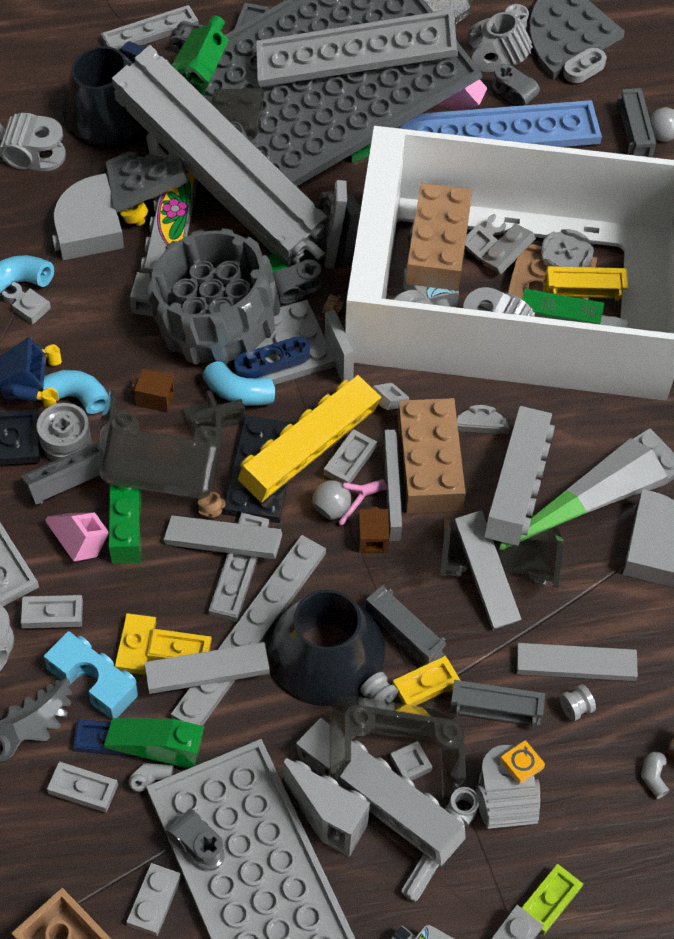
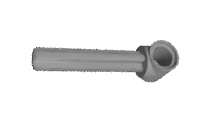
(426, 866)

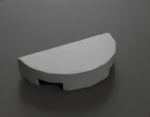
(482, 420)

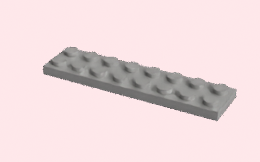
(356, 48)

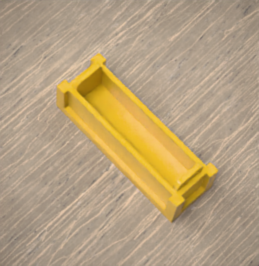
(586, 282)

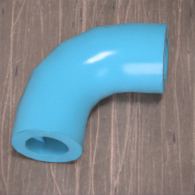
(25, 269)
(80, 386)
(232, 387)

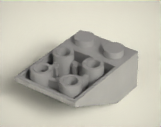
(332, 812)

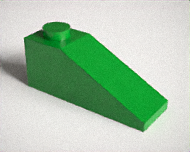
(156, 739)

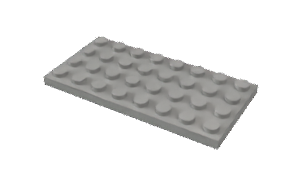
(269, 872)

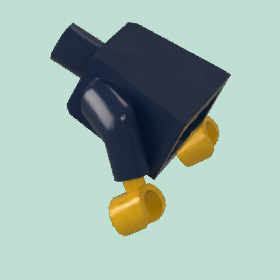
(24, 372)

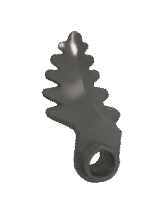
(34, 718)

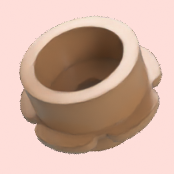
(333, 303)
(211, 505)

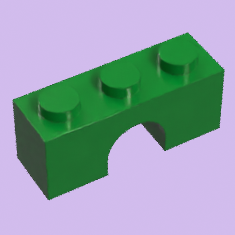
(125, 525)

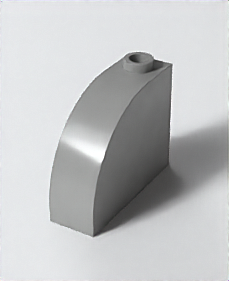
(87, 219)
(652, 540)

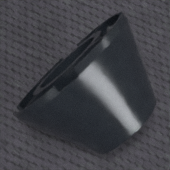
(91, 103)
(325, 673)

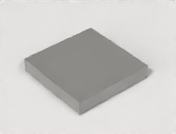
(339, 346)

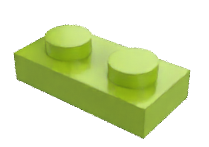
(552, 897)

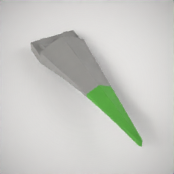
(632, 467)

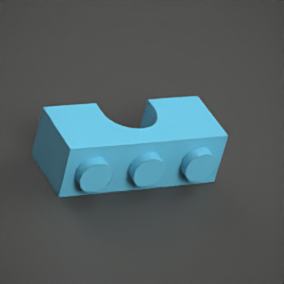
(74, 658)

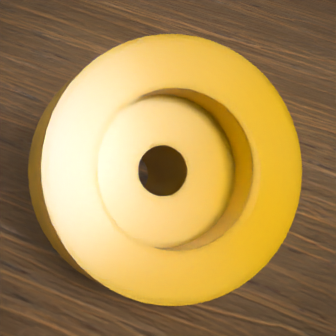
(135, 214)

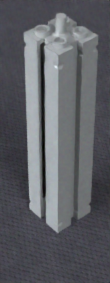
(220, 157)

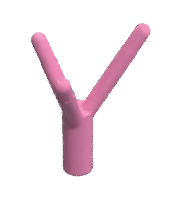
(362, 490)

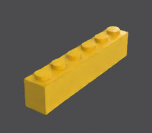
(308, 438)

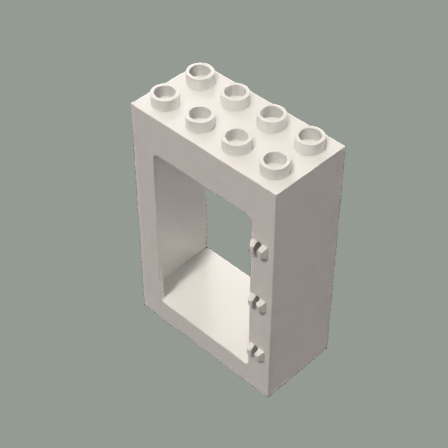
(543, 191)

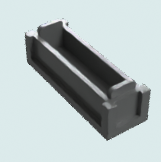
(636, 122)
(63, 473)
(404, 627)
(497, 703)

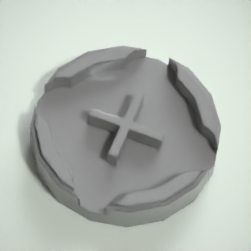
(567, 249)

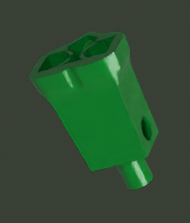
(201, 54)

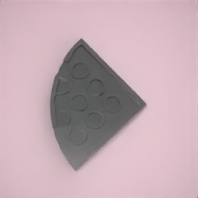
(566, 29)

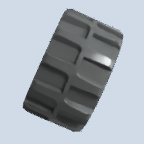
(213, 296)

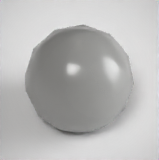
(663, 124)
(331, 499)

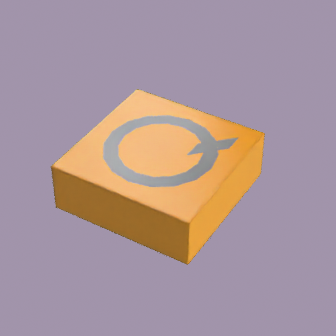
(522, 762)

